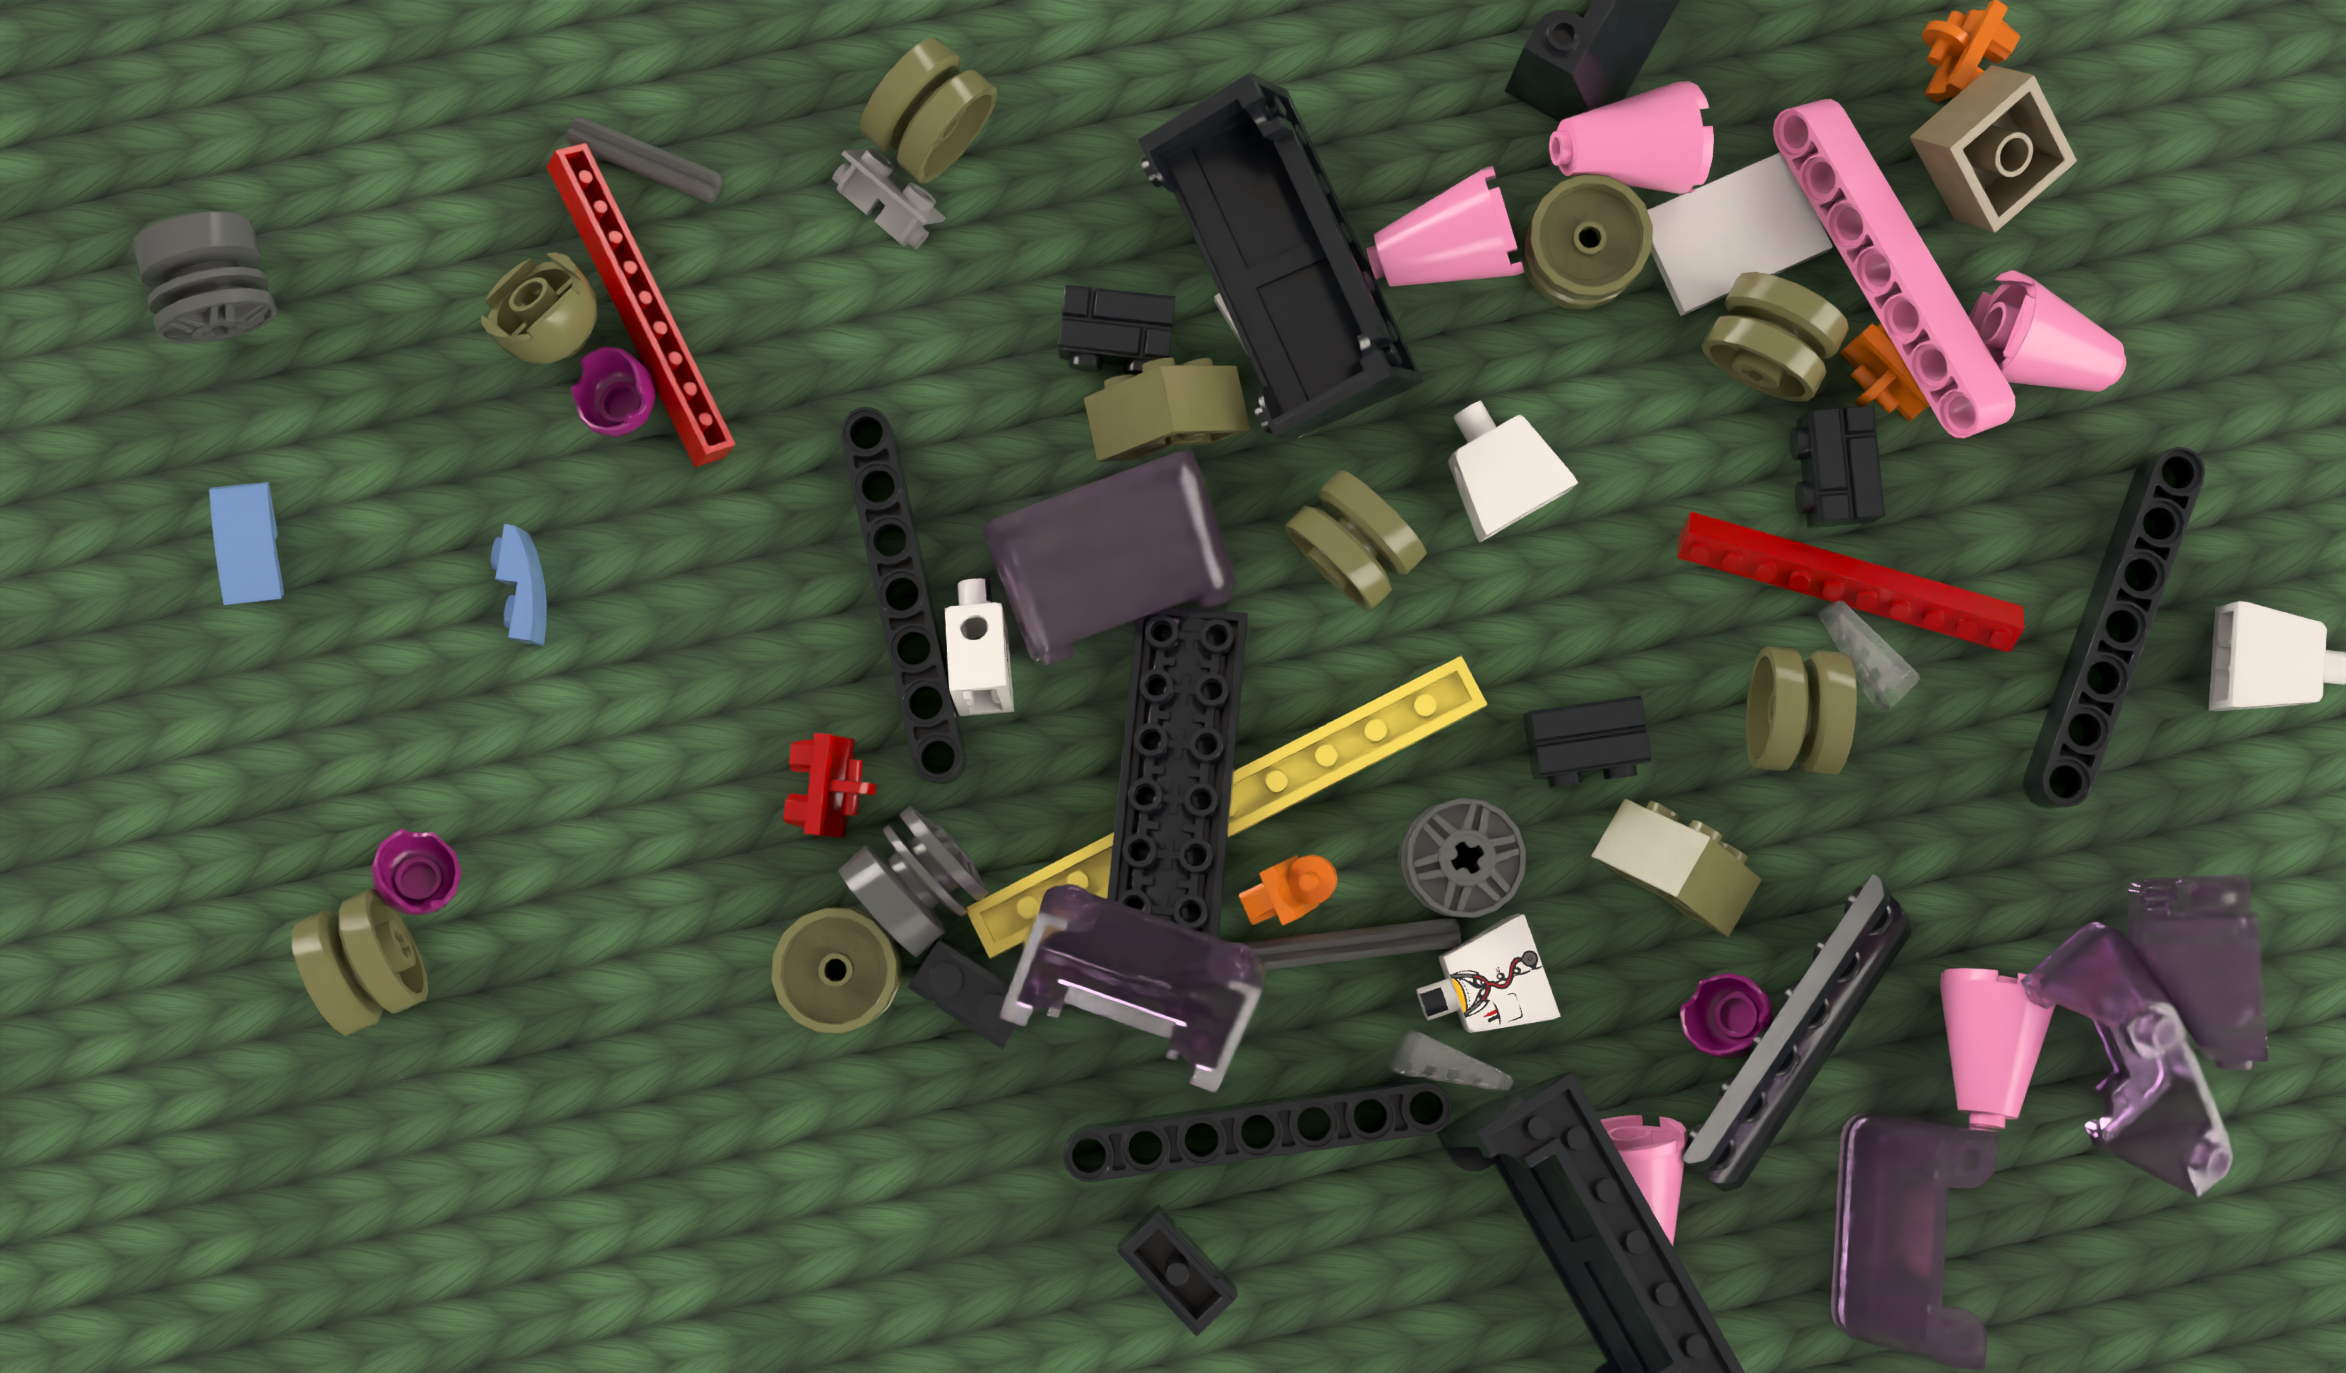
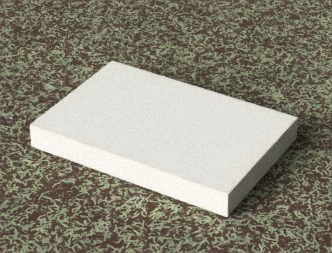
(1734, 227)

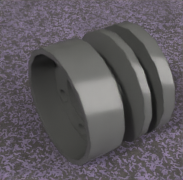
(203, 277)
(1430, 846)
(914, 881)

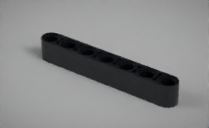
(891, 571)
(2135, 613)
(1284, 1139)

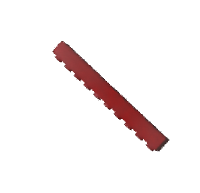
(640, 304)
(1851, 580)

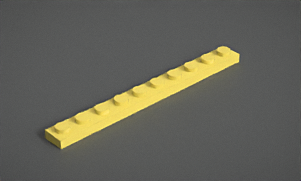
(1260, 788)

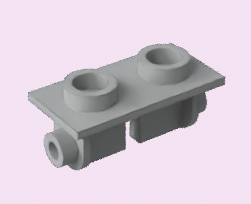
(872, 181)

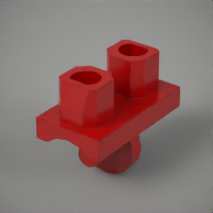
(833, 785)

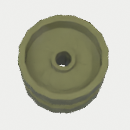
(928, 110)
(1607, 216)
(1775, 336)
(1355, 540)
(1801, 710)
(359, 963)
(839, 1004)

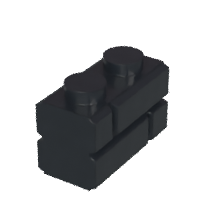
(1114, 328)
(1838, 467)
(1586, 739)
(965, 991)
(1177, 1270)

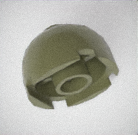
(542, 310)

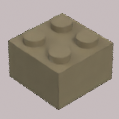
(1993, 148)

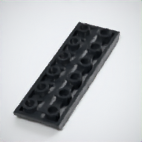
(1179, 765)
(1800, 1038)

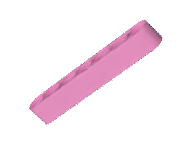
(1894, 268)

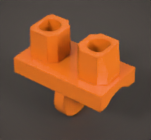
(1962, 43)
(1883, 374)
(1290, 889)

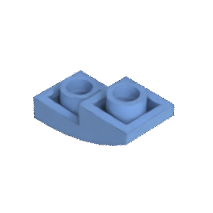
(245, 543)
(519, 566)

